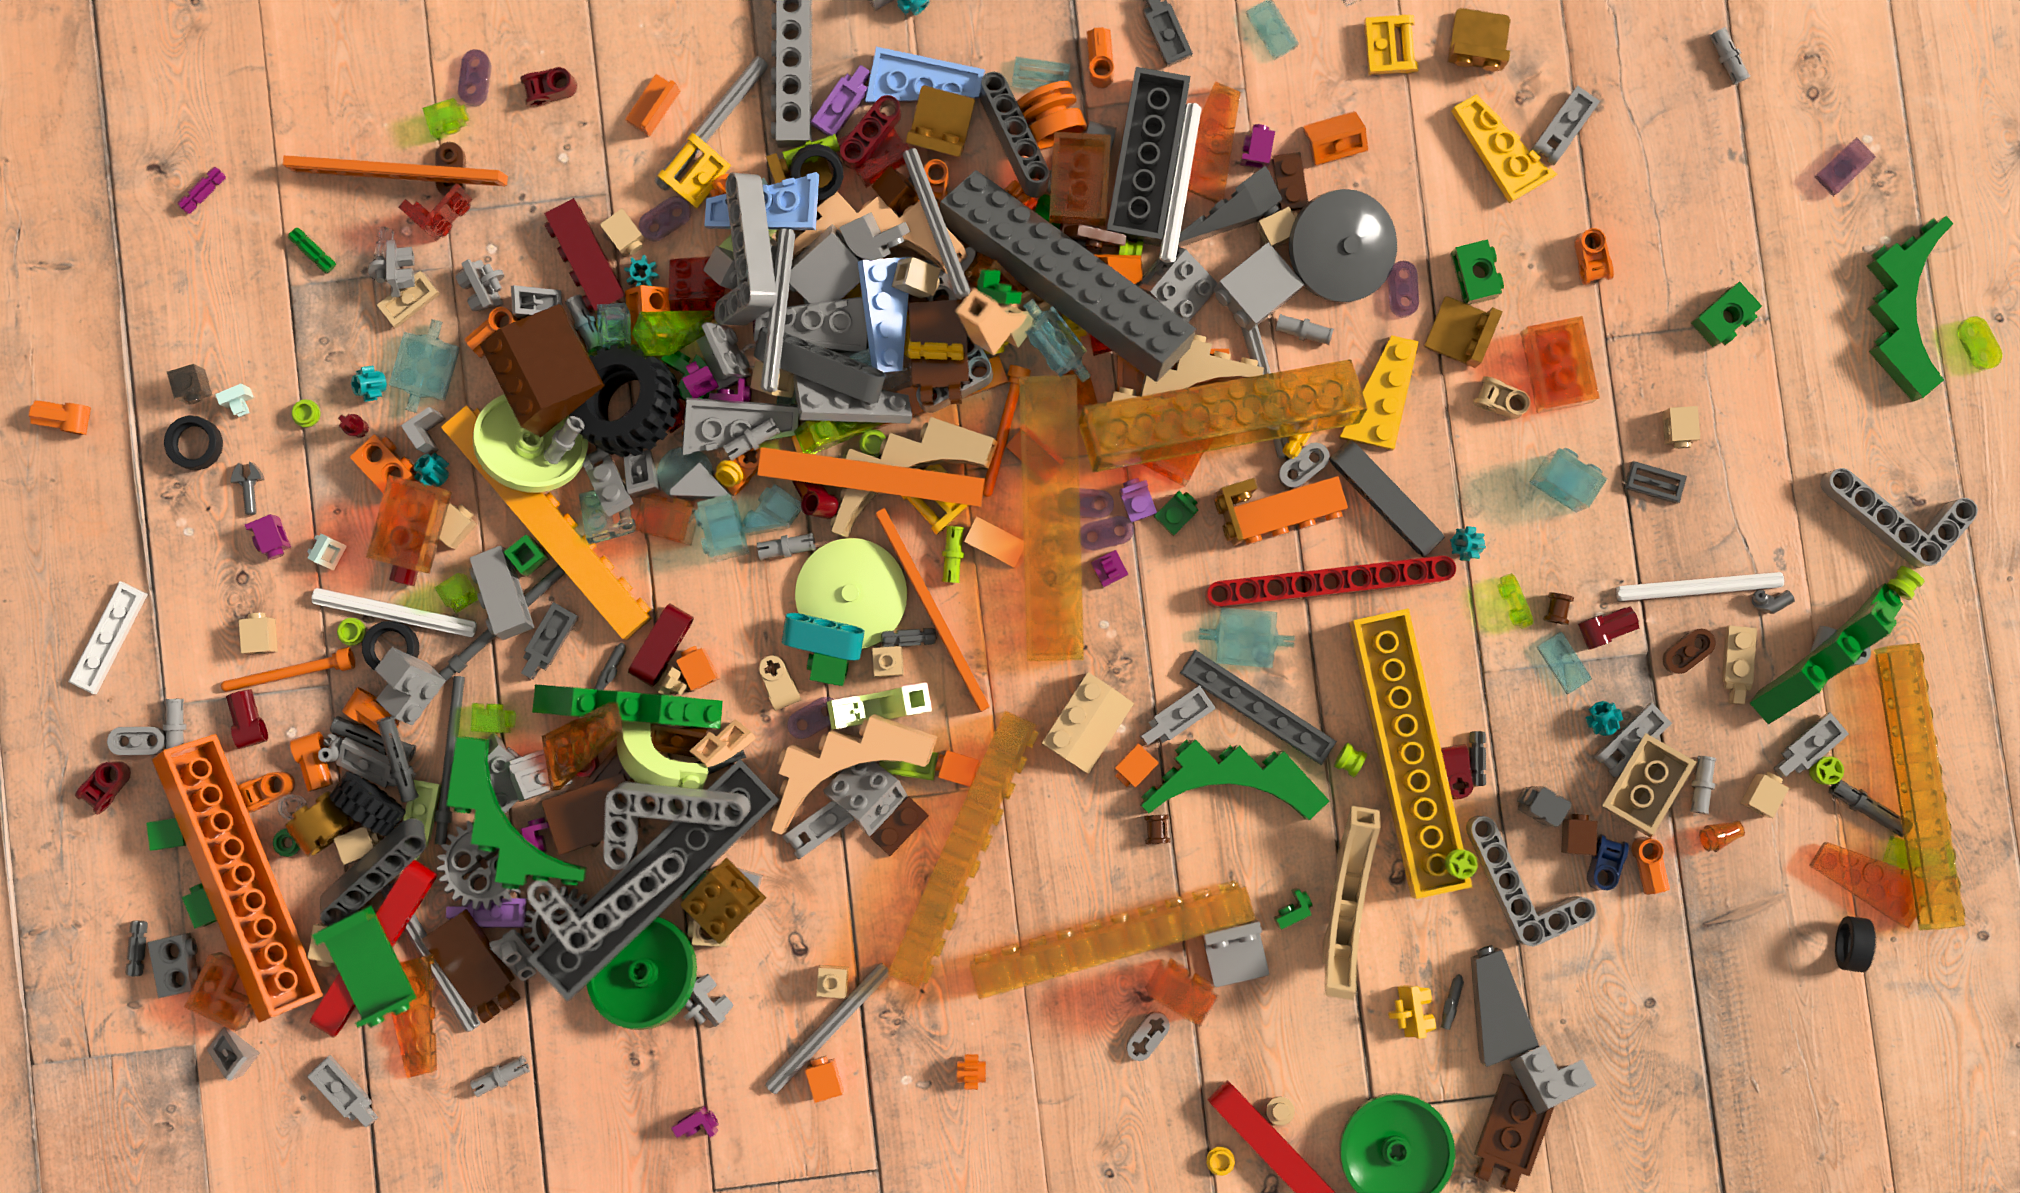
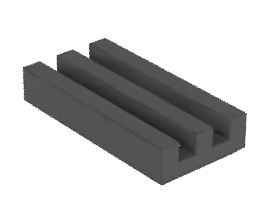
(1631, 476)

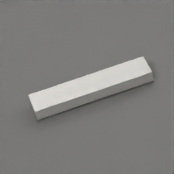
(108, 637)

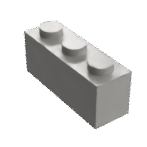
(500, 593)

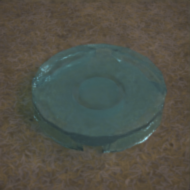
(675, 466)

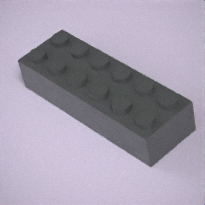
(1148, 155)

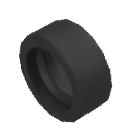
(825, 152)
(172, 437)
(375, 631)
(1855, 944)

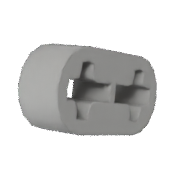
(1153, 1040)

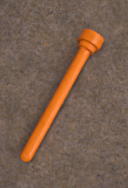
(1013, 373)
(342, 660)

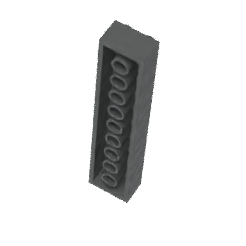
(1067, 276)
(698, 847)

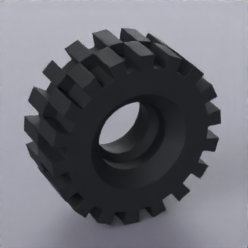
(367, 804)

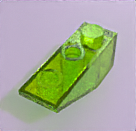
(669, 330)
(821, 435)

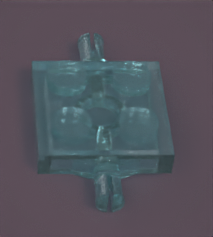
(1056, 341)
(424, 366)
(1246, 637)

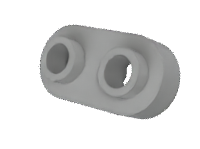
(1303, 466)
(138, 740)

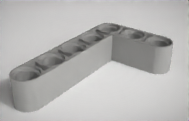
(751, 253)
(976, 359)
(1896, 521)
(664, 809)
(1516, 890)
(608, 907)

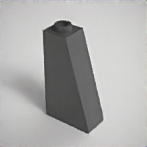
(1499, 1010)

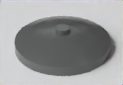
(1343, 245)

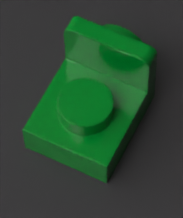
(989, 285)
(1177, 512)
(1289, 914)

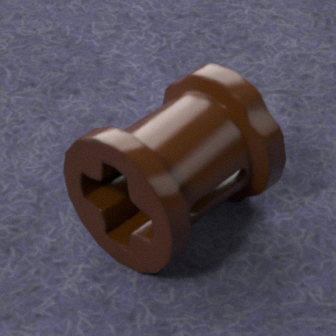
(1558, 608)
(1157, 829)

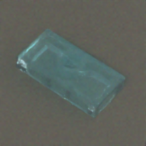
(1272, 29)

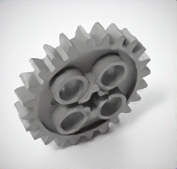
(454, 874)

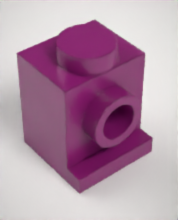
(1258, 147)
(269, 536)

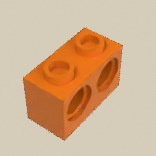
(639, 300)
(379, 471)

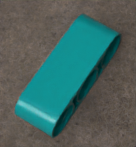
(822, 636)

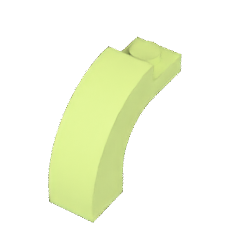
(888, 704)
(648, 766)

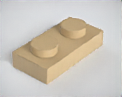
(410, 301)

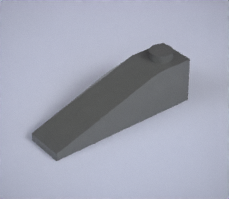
(1250, 202)

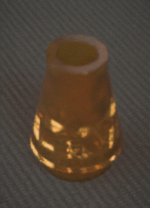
(1718, 836)

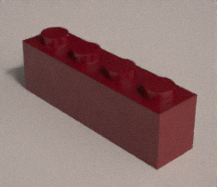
(584, 254)

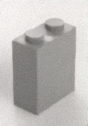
(825, 268)
(1258, 287)

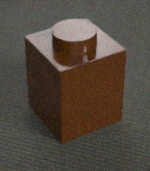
(895, 190)
(1579, 835)

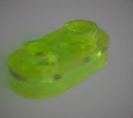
(1981, 342)
(1511, 590)

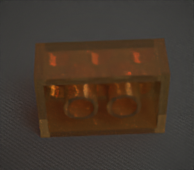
(1079, 178)
(1559, 364)
(409, 524)
(1181, 992)

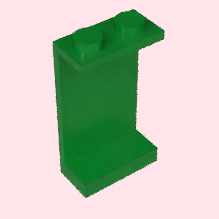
(367, 966)

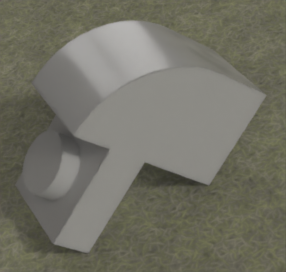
(867, 240)

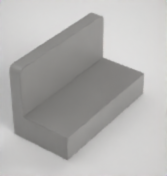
(417, 429)

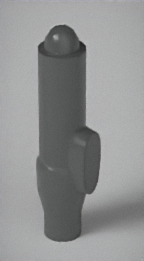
(610, 671)
(1452, 1002)

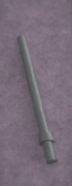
(458, 662)
(443, 814)

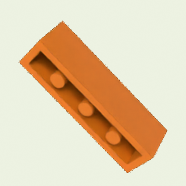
(1291, 508)

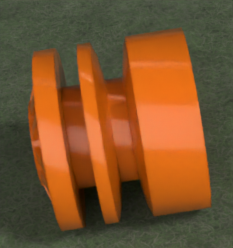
(1051, 112)

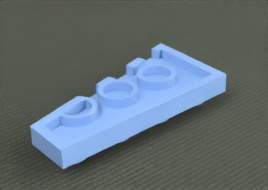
(905, 74)
(787, 205)
(884, 313)

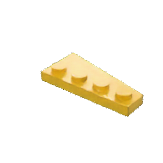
(1504, 155)
(1385, 396)

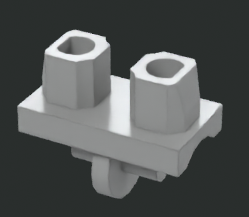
(391, 270)
(484, 282)
(514, 953)
(714, 1011)

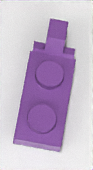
(841, 102)
(508, 916)

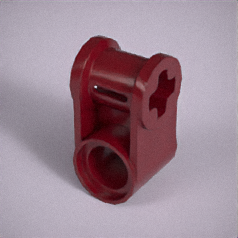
(542, 89)
(1457, 766)
(100, 789)

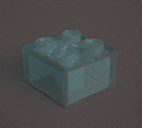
(1569, 479)
(722, 528)

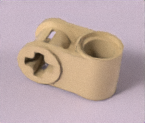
(1500, 397)
(781, 687)

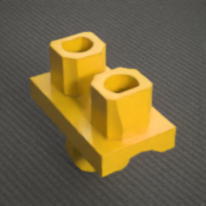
(1410, 1012)

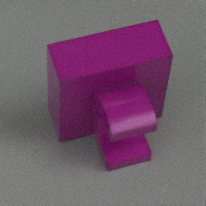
(699, 381)
(1109, 568)

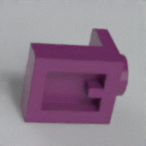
(744, 393)
(531, 833)
(690, 1124)

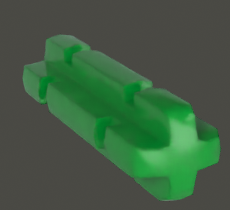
(311, 250)

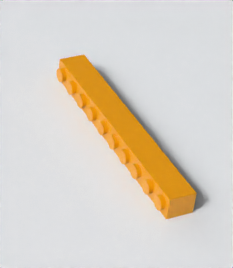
(561, 540)

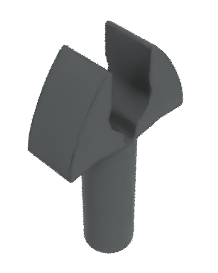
(247, 485)

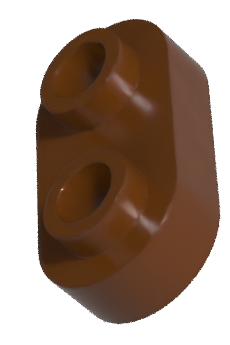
(457, 160)
(1688, 652)

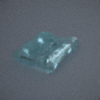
(596, 522)

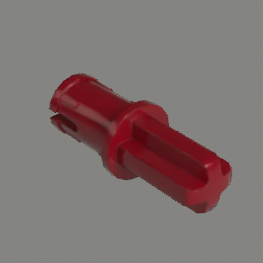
(353, 425)

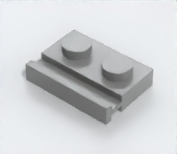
(530, 775)

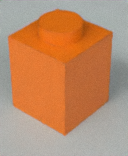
(697, 668)
(1135, 766)
(957, 768)
(824, 1079)

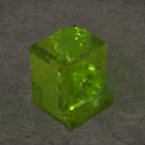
(445, 118)
(457, 592)
(492, 718)

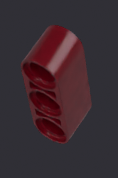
(875, 119)
(660, 645)

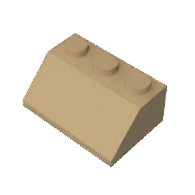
(1087, 722)
(1648, 785)

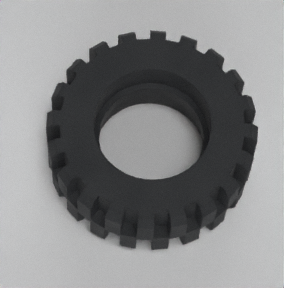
(650, 415)

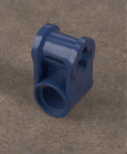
(1608, 861)

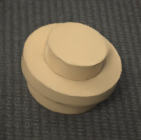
(1280, 1110)

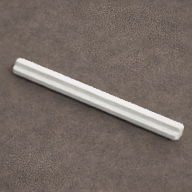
(1180, 183)
(1700, 586)
(394, 612)

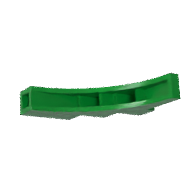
(1895, 307)
(1837, 653)
(632, 706)
(1198, 769)
(517, 857)

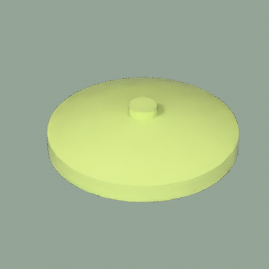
(516, 455)
(853, 585)

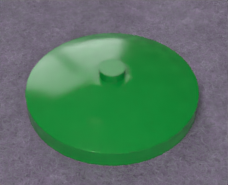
(647, 979)
(1397, 1146)

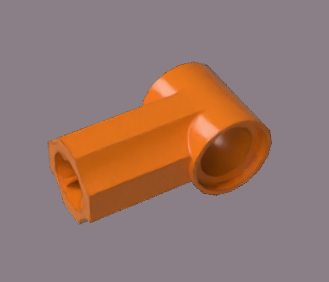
(1100, 56)
(488, 328)
(67, 417)
(366, 709)
(305, 752)
(1651, 868)

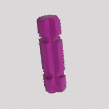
(201, 190)

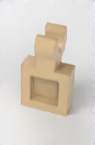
(670, 681)

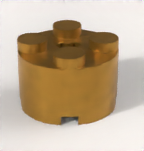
(317, 826)

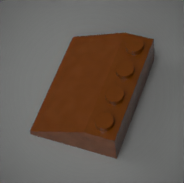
(542, 368)

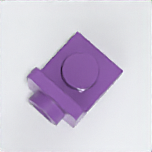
(1137, 500)

